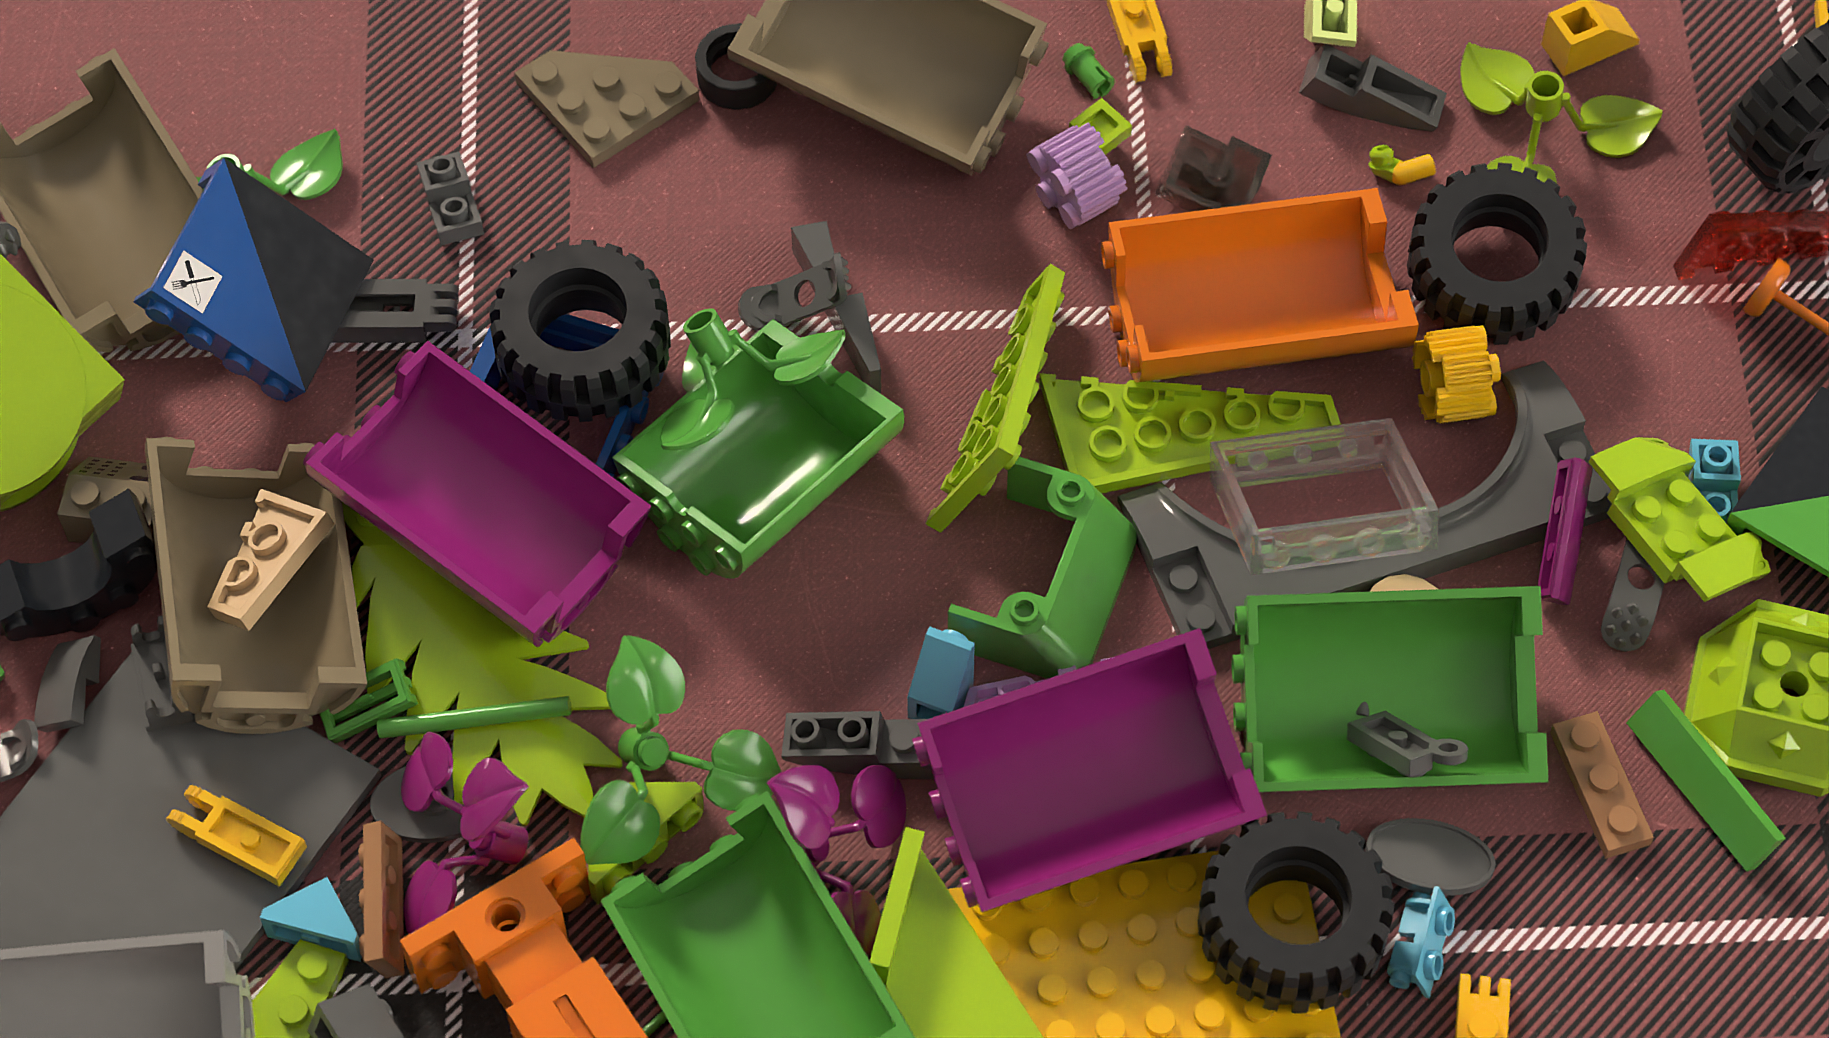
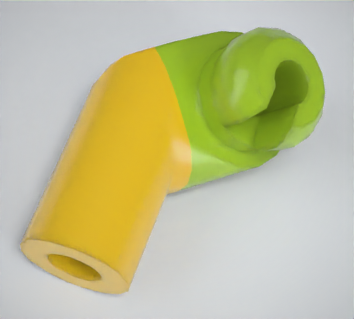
(1399, 171)

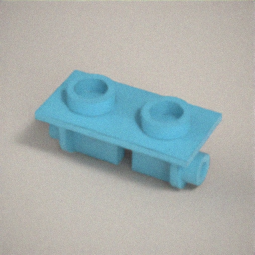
(1421, 961)

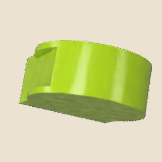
(48, 389)

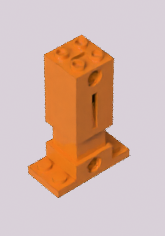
(519, 950)

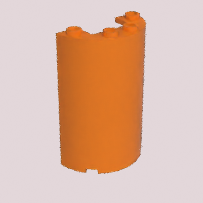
(1254, 286)

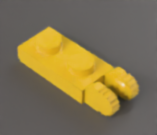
(1139, 31)
(240, 835)

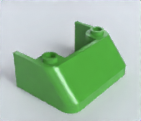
(1068, 623)

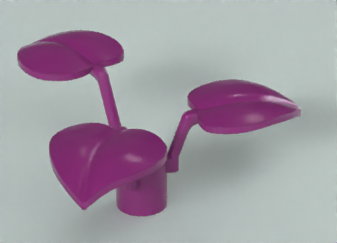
(486, 799)
(809, 801)

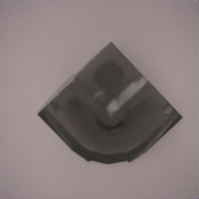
(1212, 173)

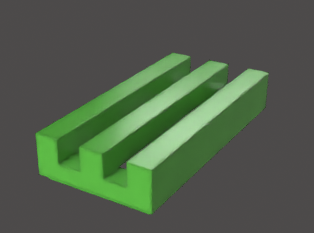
(404, 701)

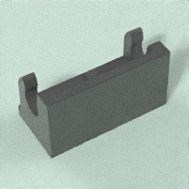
(153, 679)

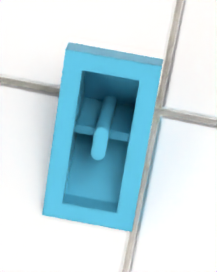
(315, 917)

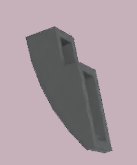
(1371, 90)

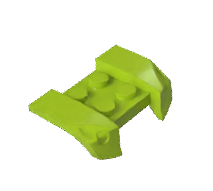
(1673, 520)

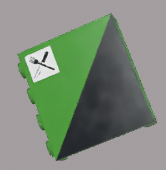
(1791, 492)

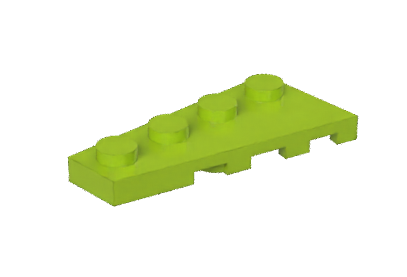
(294, 990)

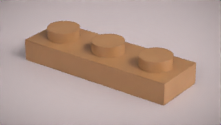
(1601, 785)
(382, 899)

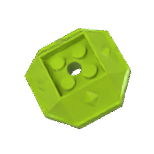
(1740, 699)

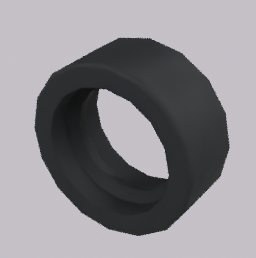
(723, 92)

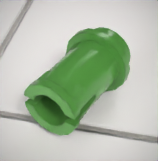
(1082, 63)

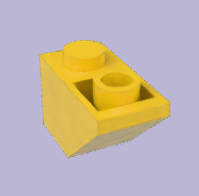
(1585, 34)

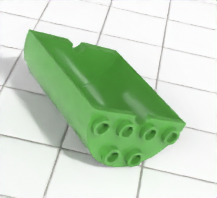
(765, 467)

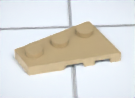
(270, 555)

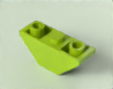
(679, 809)

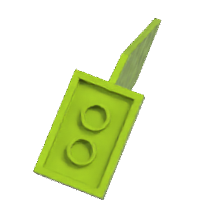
(937, 961)

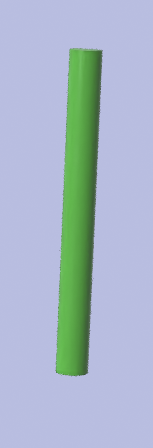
(474, 717)

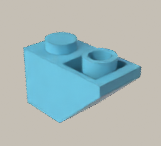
(941, 674)

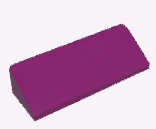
(1564, 530)

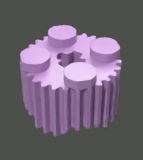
(1076, 175)

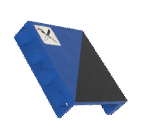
(256, 282)

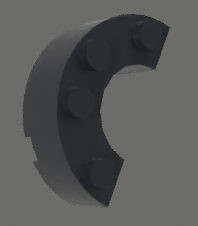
(86, 583)

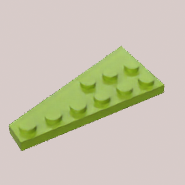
(1002, 413)
(1163, 430)

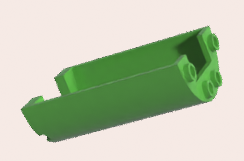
(1433, 658)
(752, 942)

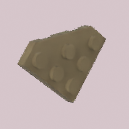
(605, 99)

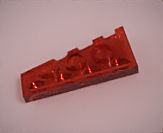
(1758, 235)

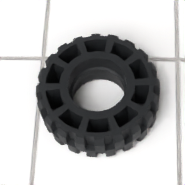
(1784, 118)

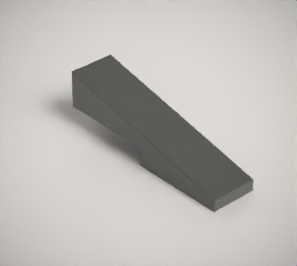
(813, 246)

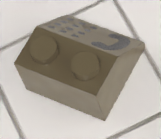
(95, 483)

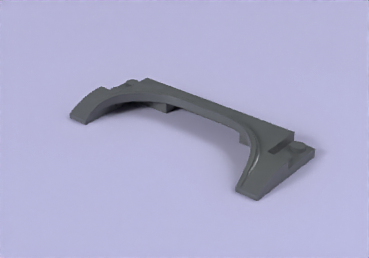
(1205, 575)

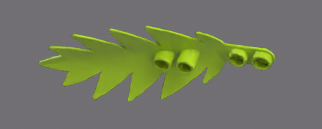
(481, 663)

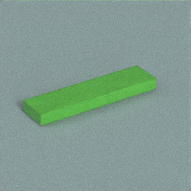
(1705, 780)

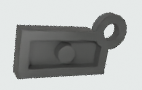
(1403, 745)

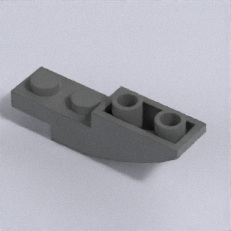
(852, 742)

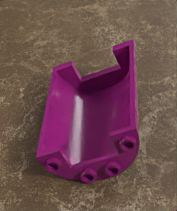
(483, 495)
(1086, 771)

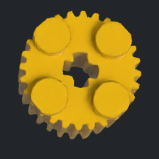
(1456, 374)

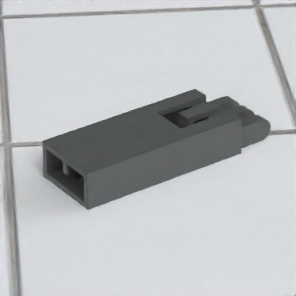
(367, 323)

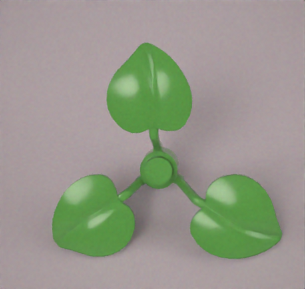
(304, 170)
(713, 345)
(638, 689)

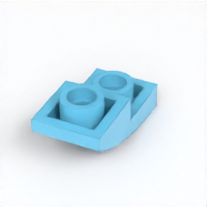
(1716, 472)

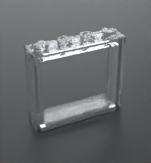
(1318, 454)

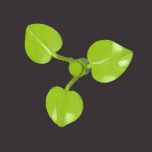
(1497, 78)

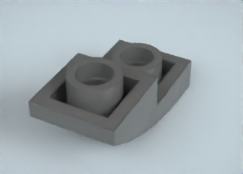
(450, 198)
(64, 682)

